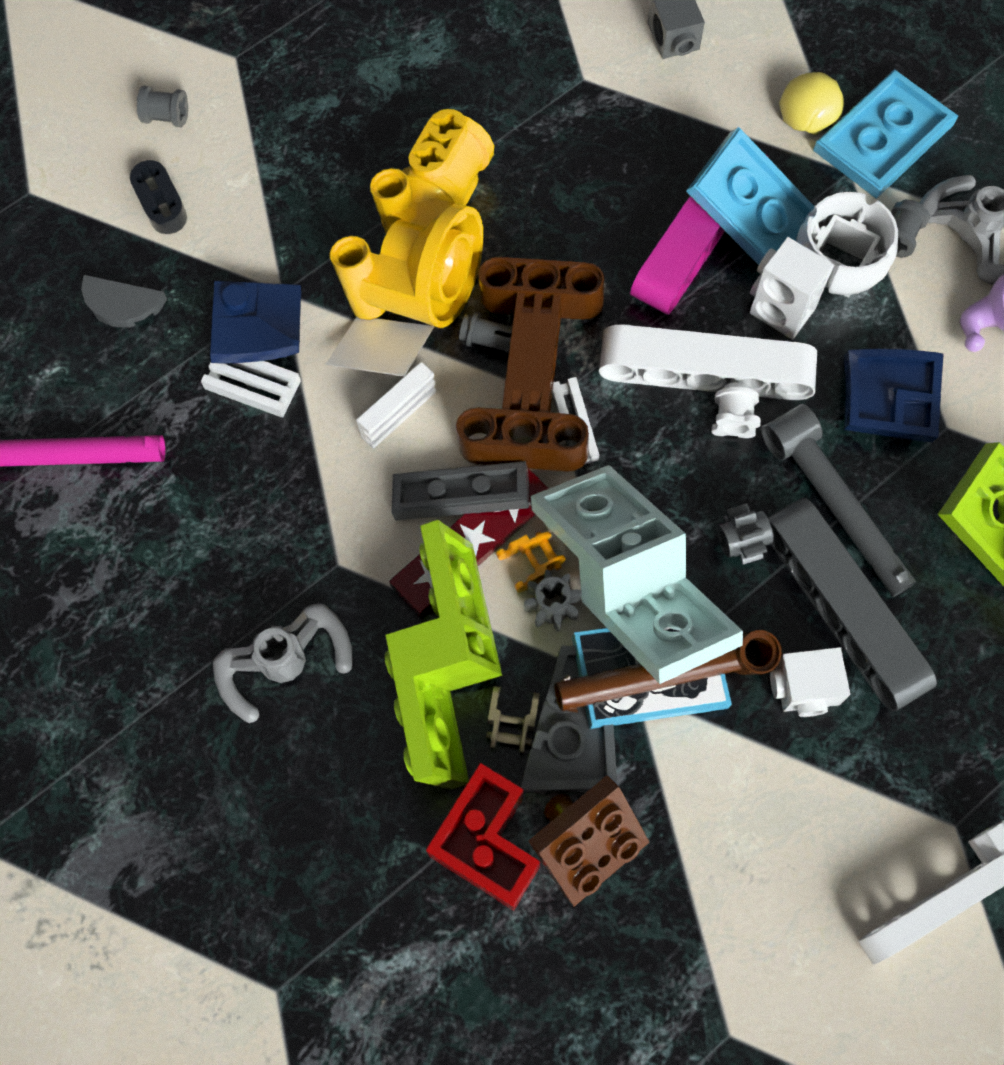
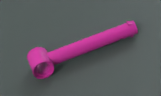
(82, 450)

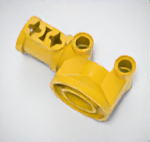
(430, 233)

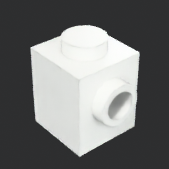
(810, 681)

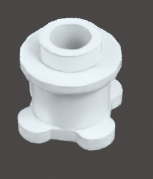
(736, 411)

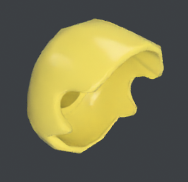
(811, 102)

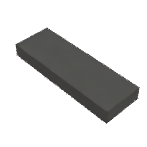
(460, 490)

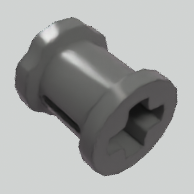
(162, 106)
(910, 218)

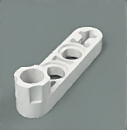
(945, 902)

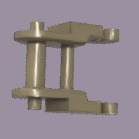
(495, 717)

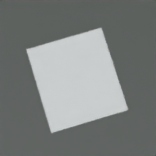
(380, 346)

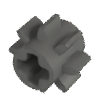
(744, 534)
(557, 611)

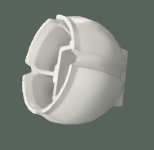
(857, 229)

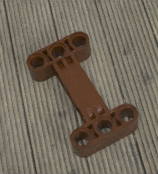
(532, 363)

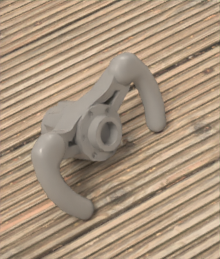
(975, 220)
(279, 655)

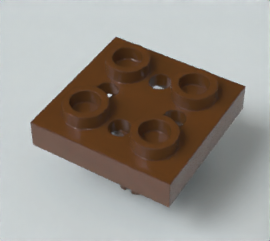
(588, 839)

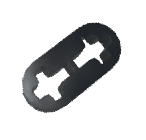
(153, 199)

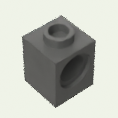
(676, 26)

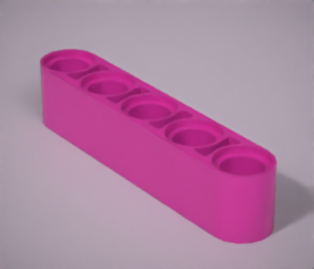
(677, 258)

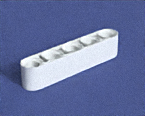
(707, 361)

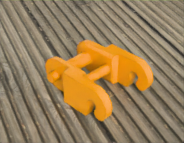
(524, 546)

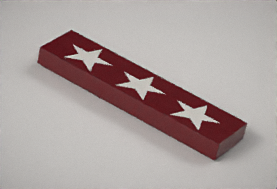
(484, 530)

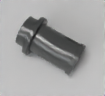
(485, 333)

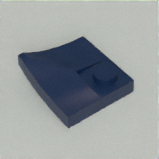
(254, 321)
(893, 392)

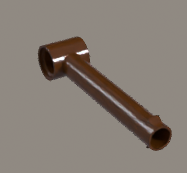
(636, 679)

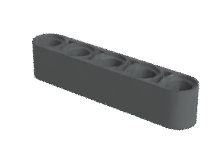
(850, 605)

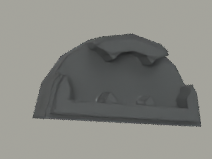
(119, 302)

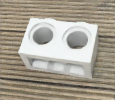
(789, 286)

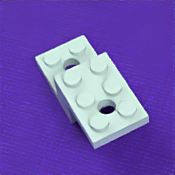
(636, 573)

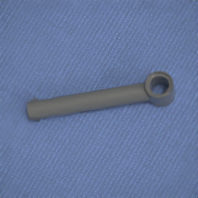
(796, 436)

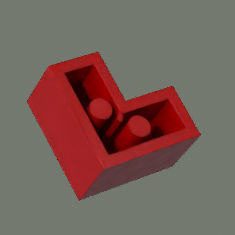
(472, 839)

